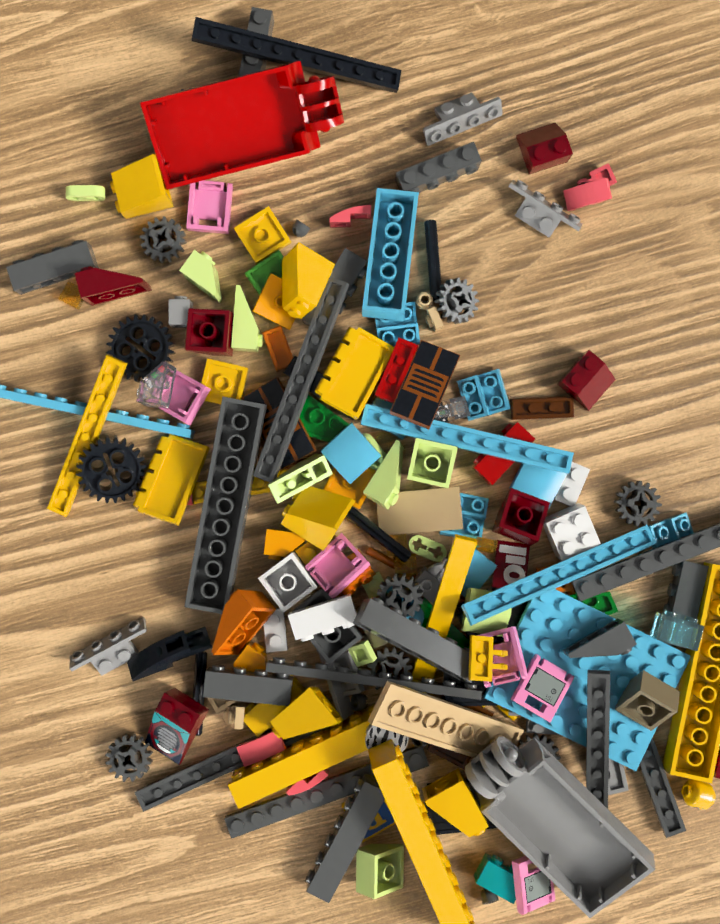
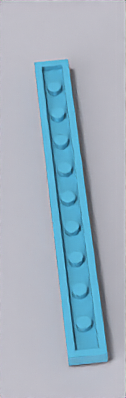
(119, 417)
(471, 440)
(557, 575)

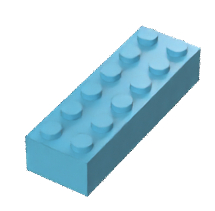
(390, 254)

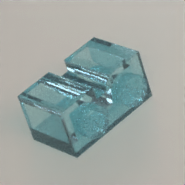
(677, 631)

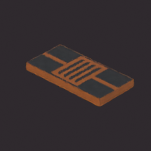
(425, 384)
(300, 443)

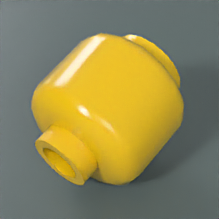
(698, 794)

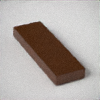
(542, 408)

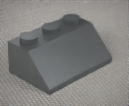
(337, 642)

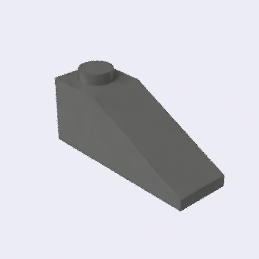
(607, 641)

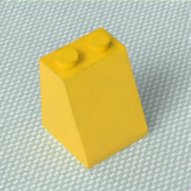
(140, 188)
(303, 280)
(316, 515)
(306, 714)
(456, 803)

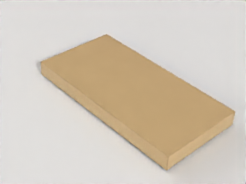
(422, 512)

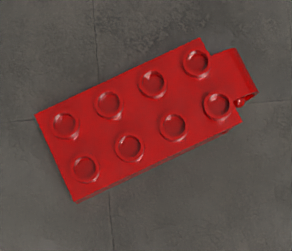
(240, 123)

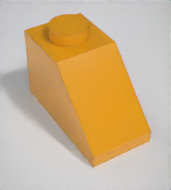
(280, 543)
(252, 658)

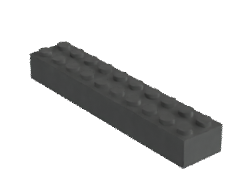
(225, 504)

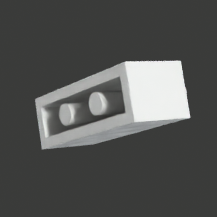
(322, 617)

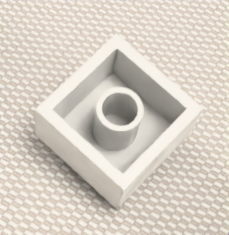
(571, 532)
(288, 581)

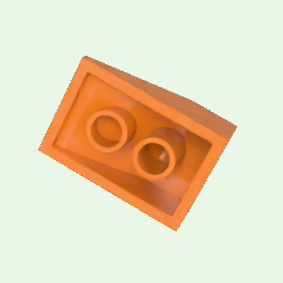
(241, 621)

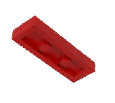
(396, 370)

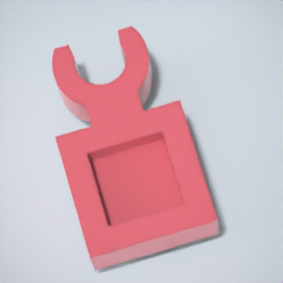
(602, 172)

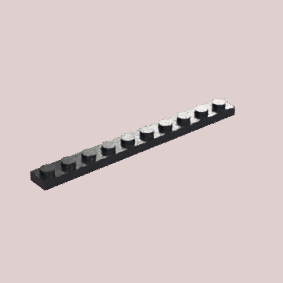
(287, 52)

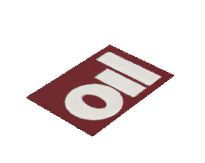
(511, 563)

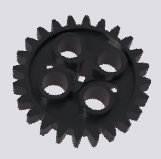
(151, 333)
(92, 476)

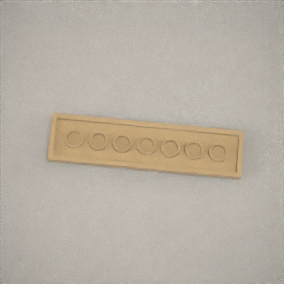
(438, 721)

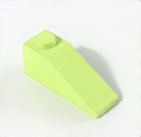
(245, 329)
(300, 477)
(386, 481)

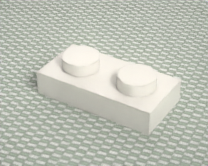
(572, 485)
(275, 632)

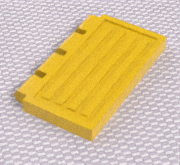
(356, 373)
(172, 479)

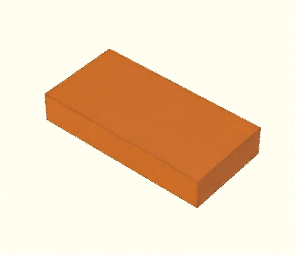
(278, 347)

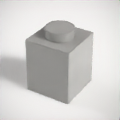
(179, 311)

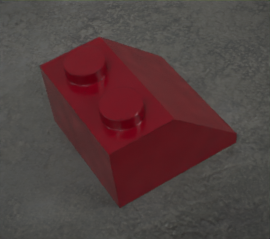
(544, 148)
(209, 332)
(587, 380)
(521, 517)

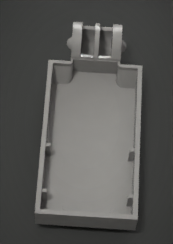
(558, 823)

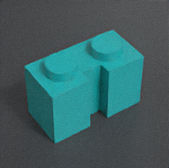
(496, 877)

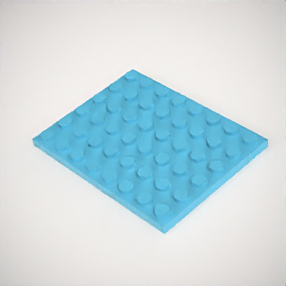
(555, 623)

